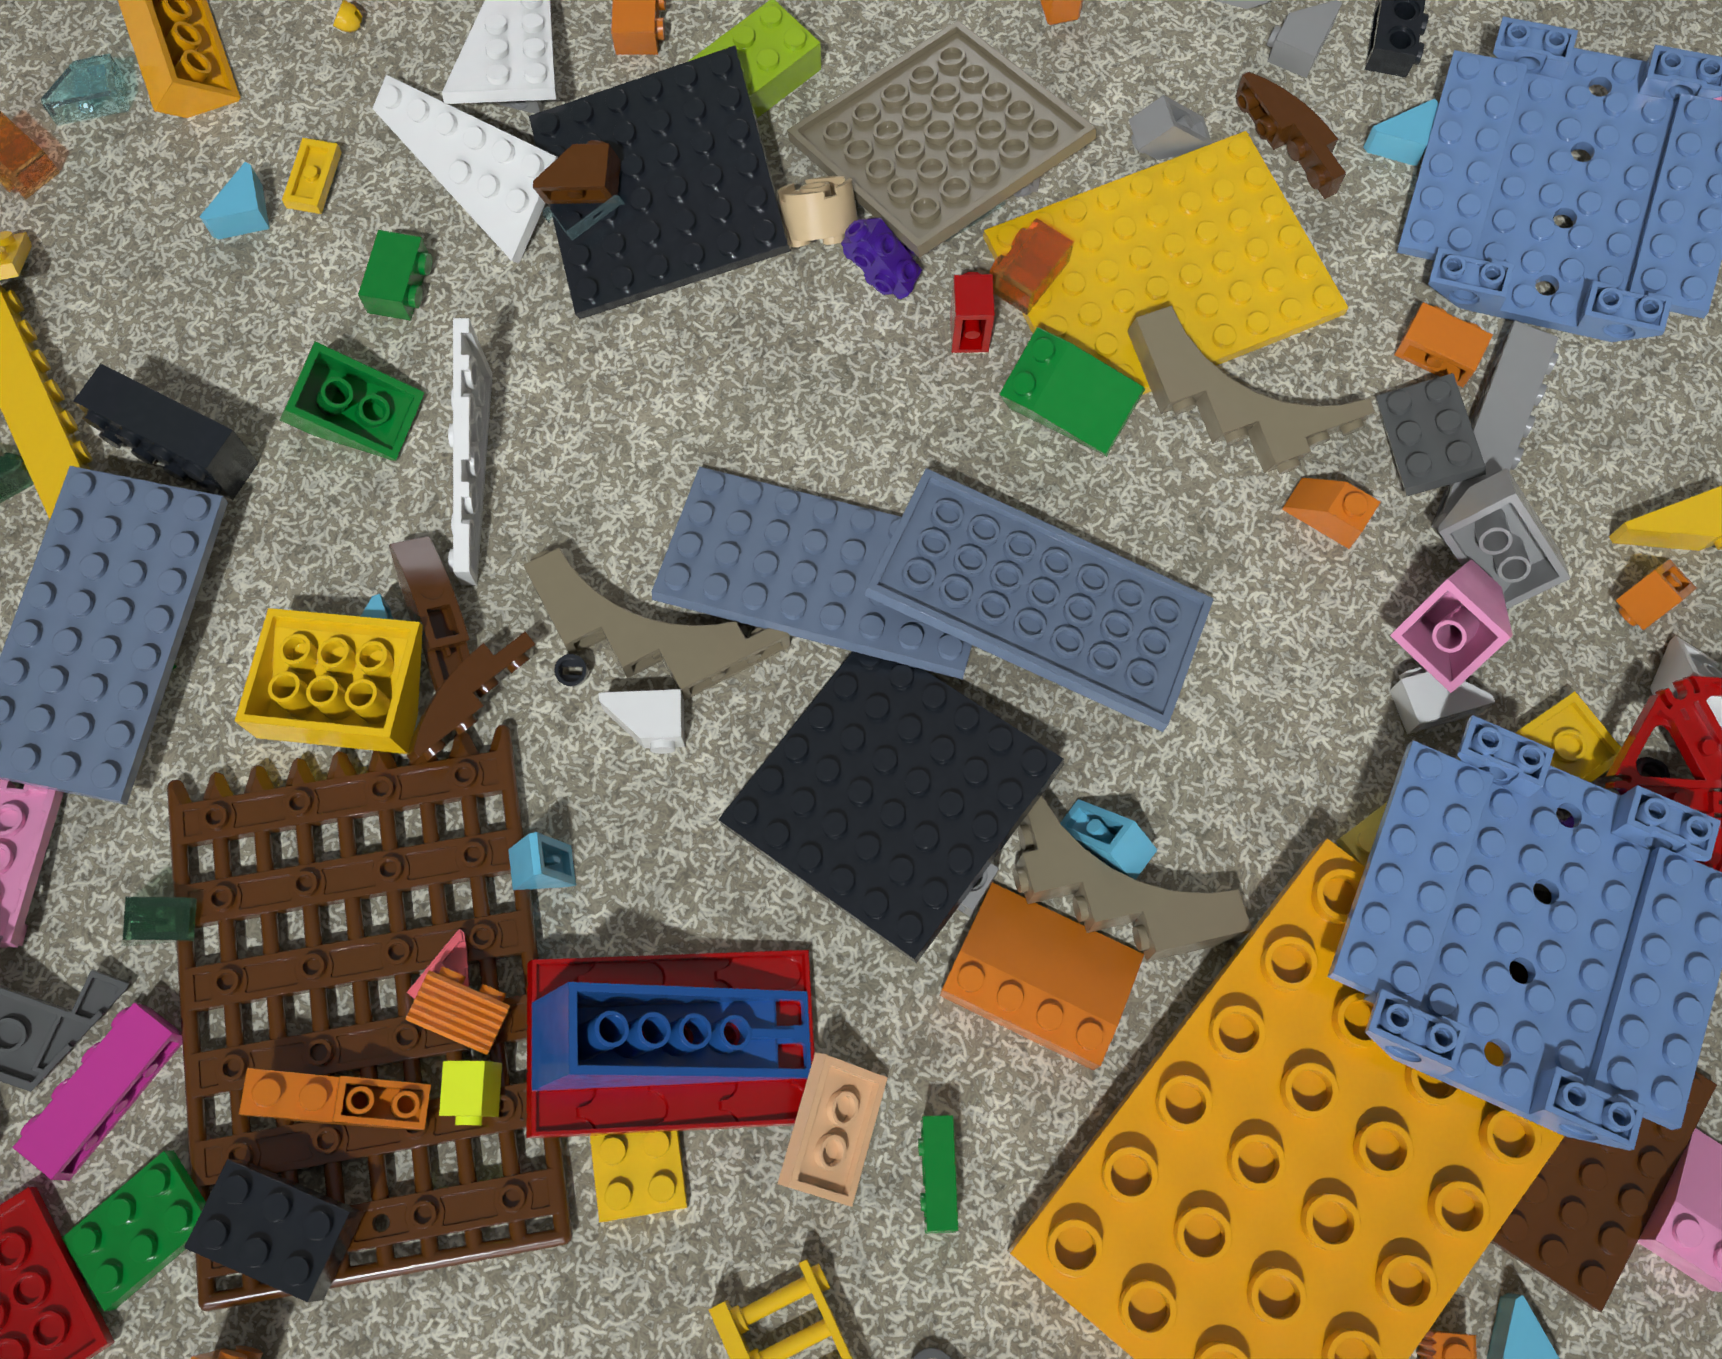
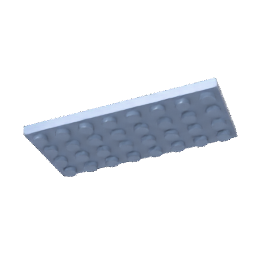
(794, 568)
(1041, 599)
(101, 631)

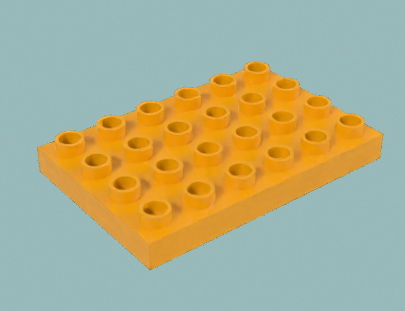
(1281, 1170)

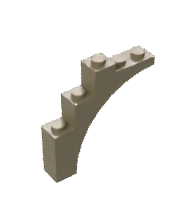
(1231, 412)
(1164, 919)

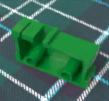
(938, 1174)

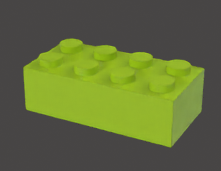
(773, 53)

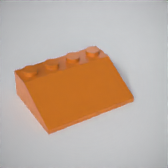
(1043, 976)

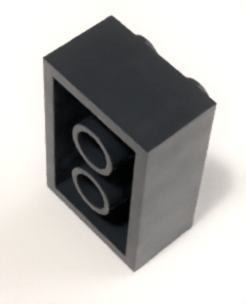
(274, 1230)

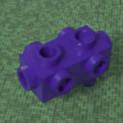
(881, 256)

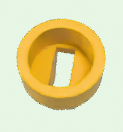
(348, 17)

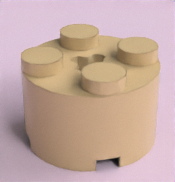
(818, 210)

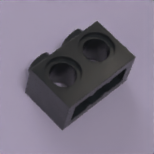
(1396, 36)

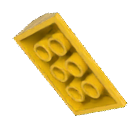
(334, 681)

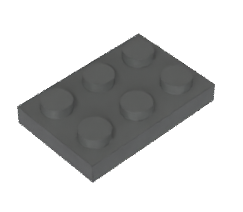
(1430, 435)

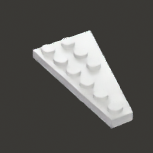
(505, 55)
(473, 160)
(469, 442)

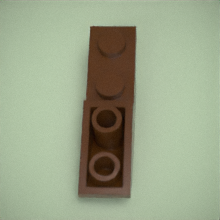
(1289, 121)
(433, 604)
(455, 701)

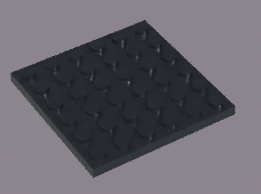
(688, 180)
(892, 797)

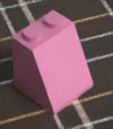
(1457, 626)

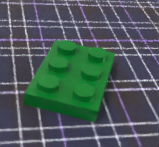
(136, 1230)

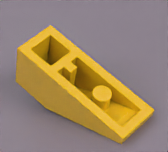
(1683, 525)

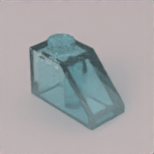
(87, 91)

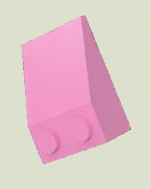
(1688, 1216)

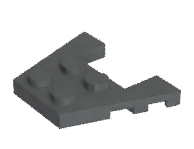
(42, 1033)

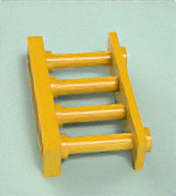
(735, 1321)

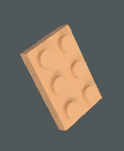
(832, 1130)

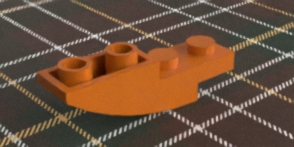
(335, 1099)

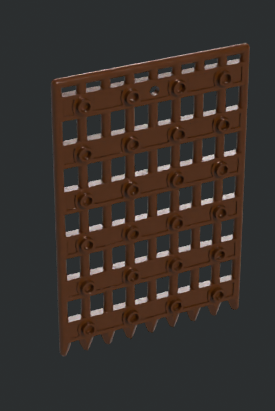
(356, 963)

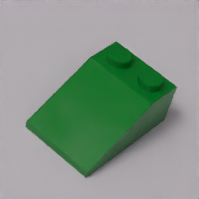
(1071, 392)
(351, 403)

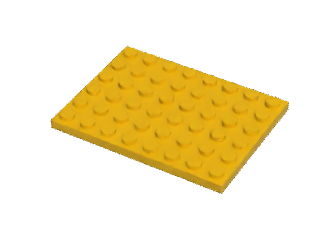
(1188, 236)

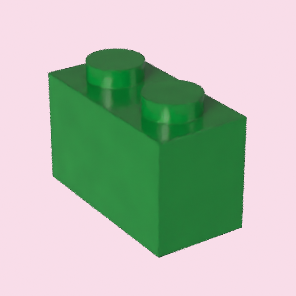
(395, 275)

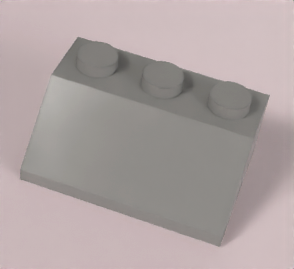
(1505, 538)

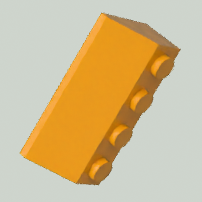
(179, 55)

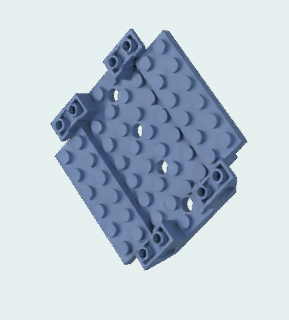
(1638, 208)
(1613, 963)

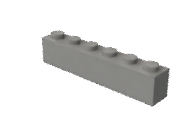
(1506, 405)

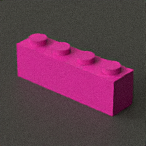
(98, 1092)

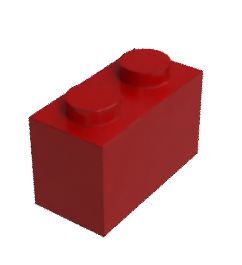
(971, 312)

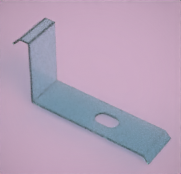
(588, 221)

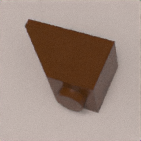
(581, 175)

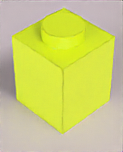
(470, 1091)

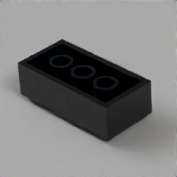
(165, 432)

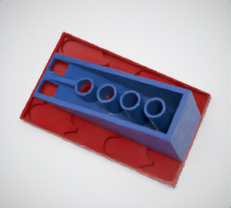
(667, 1042)

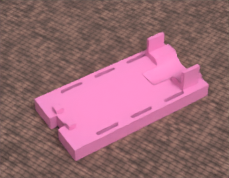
(25, 832)

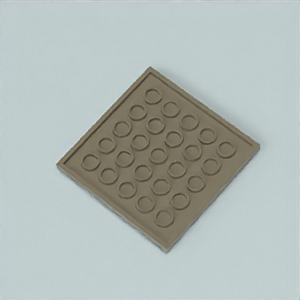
(941, 136)

